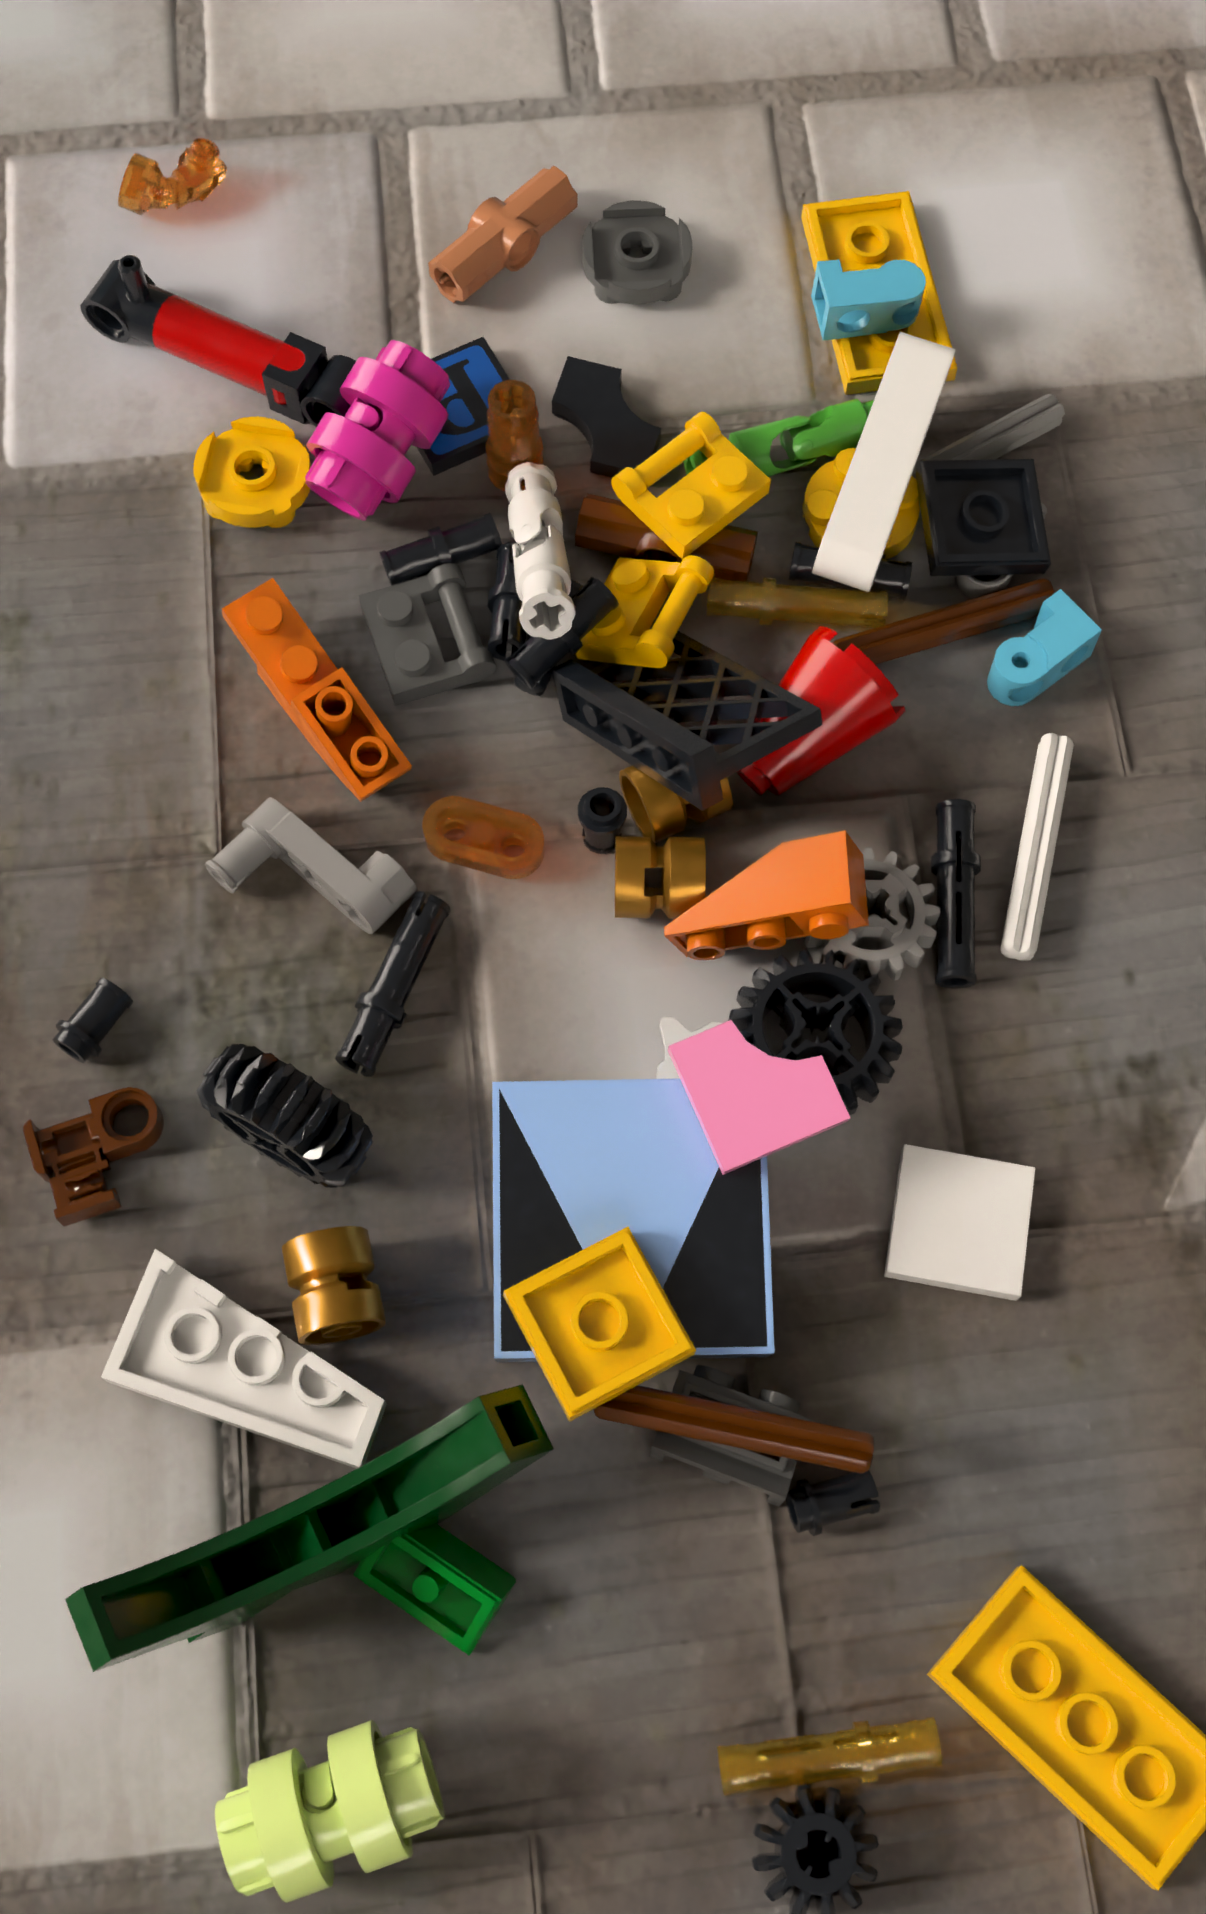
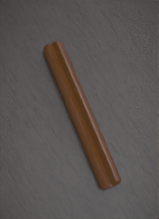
(951, 622)
(741, 1428)

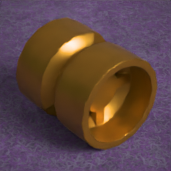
(661, 811)
(682, 876)
(333, 1285)

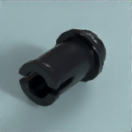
(601, 815)
(92, 1021)
(831, 1501)

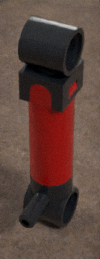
(289, 372)

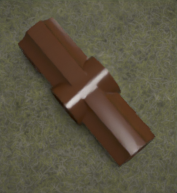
(615, 529)

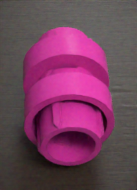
(390, 409)

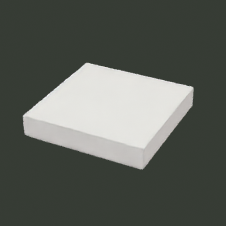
(960, 1222)

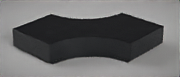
(593, 403)

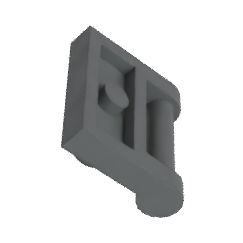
(408, 642)

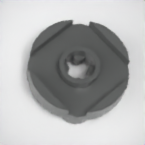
(631, 279)

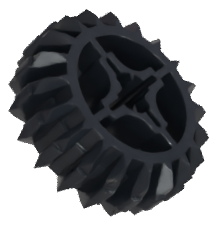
(848, 996)
(285, 1115)

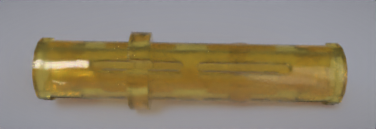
(796, 603)
(829, 1756)

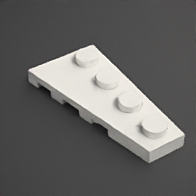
(225, 1363)

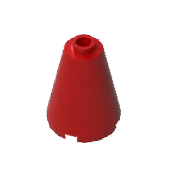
(852, 704)

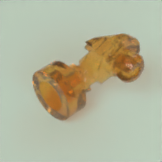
(194, 179)

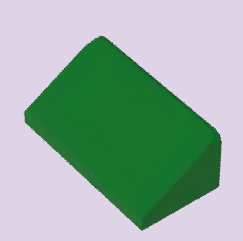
(439, 1583)

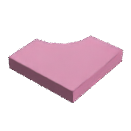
(751, 1099)

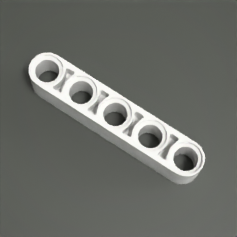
(883, 462)

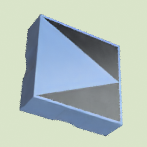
(633, 1155)

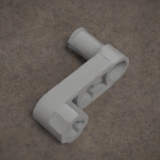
(361, 894)

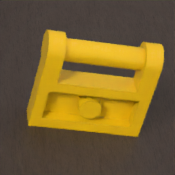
(702, 499)
(641, 591)

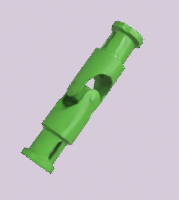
(801, 436)

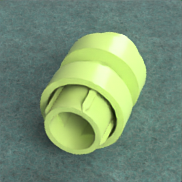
(302, 1818)

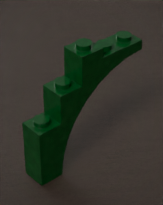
(313, 1536)

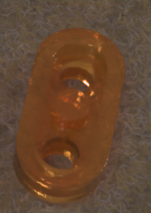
(487, 834)

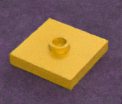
(599, 1323)

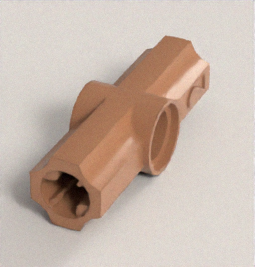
(503, 234)

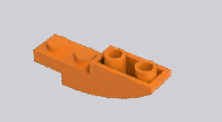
(315, 692)

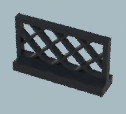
(650, 734)

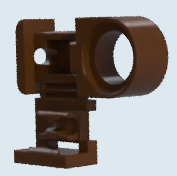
(76, 1148)

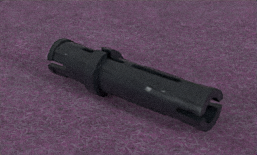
(955, 870)
(382, 1006)

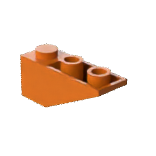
(789, 893)

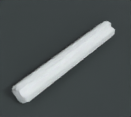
(1037, 847)

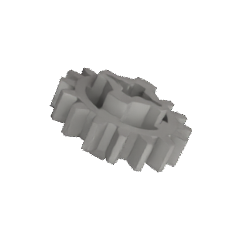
(887, 938)

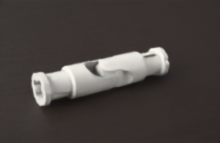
(541, 558)

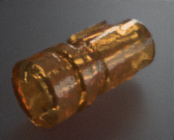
(512, 431)

